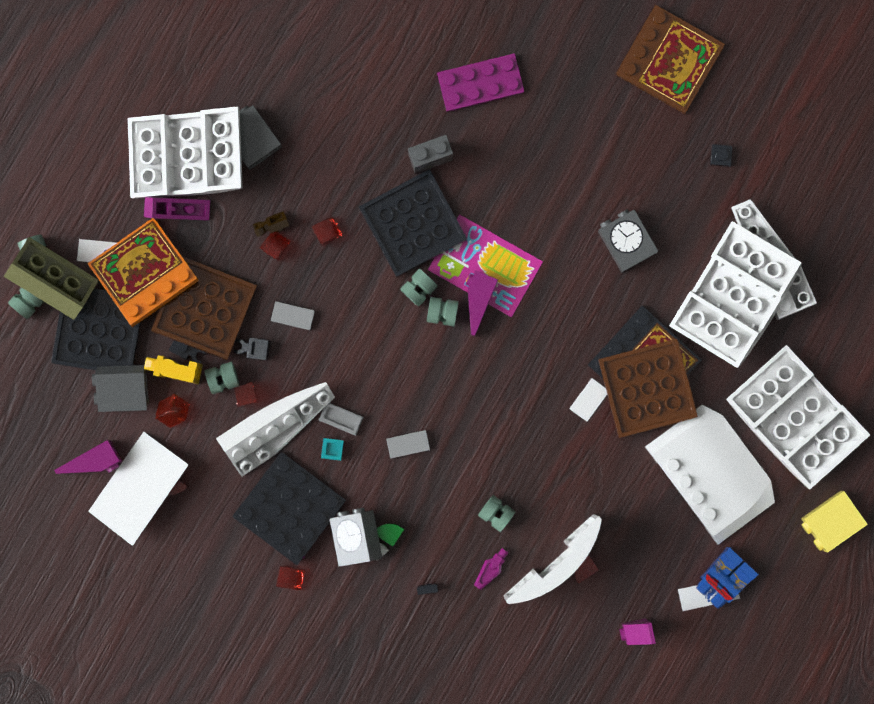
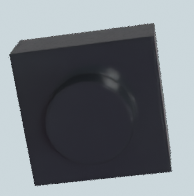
(721, 155)

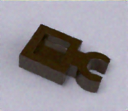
(273, 224)

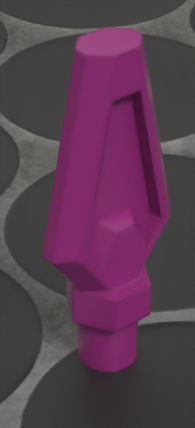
(490, 569)

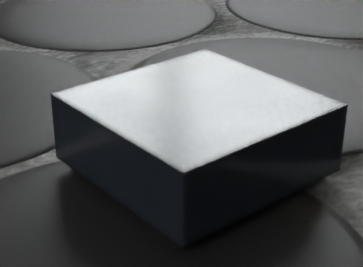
(428, 588)

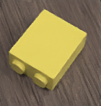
(833, 522)

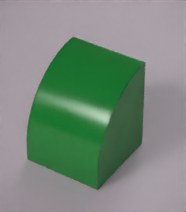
(389, 532)

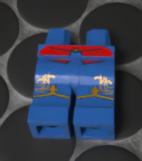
(721, 582)

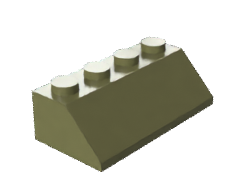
(51, 278)

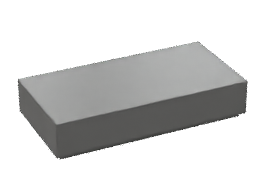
(292, 315)
(341, 418)
(408, 444)

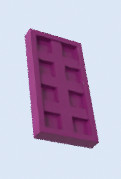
(480, 82)

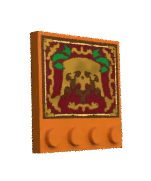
(143, 272)

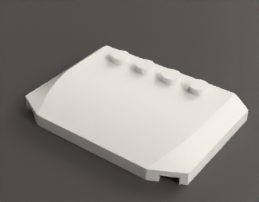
(713, 472)

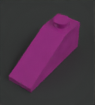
(176, 208)
(479, 294)
(97, 459)
(637, 632)

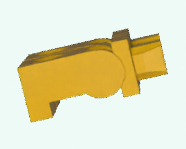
(165, 367)

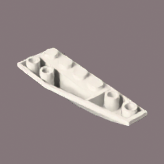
(800, 293)
(272, 427)

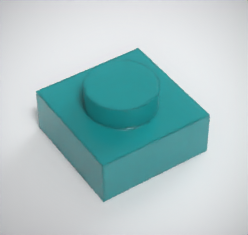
(332, 449)

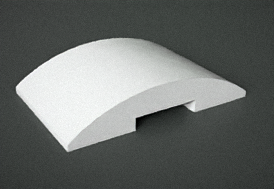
(185, 153)
(736, 295)
(797, 418)
(579, 546)

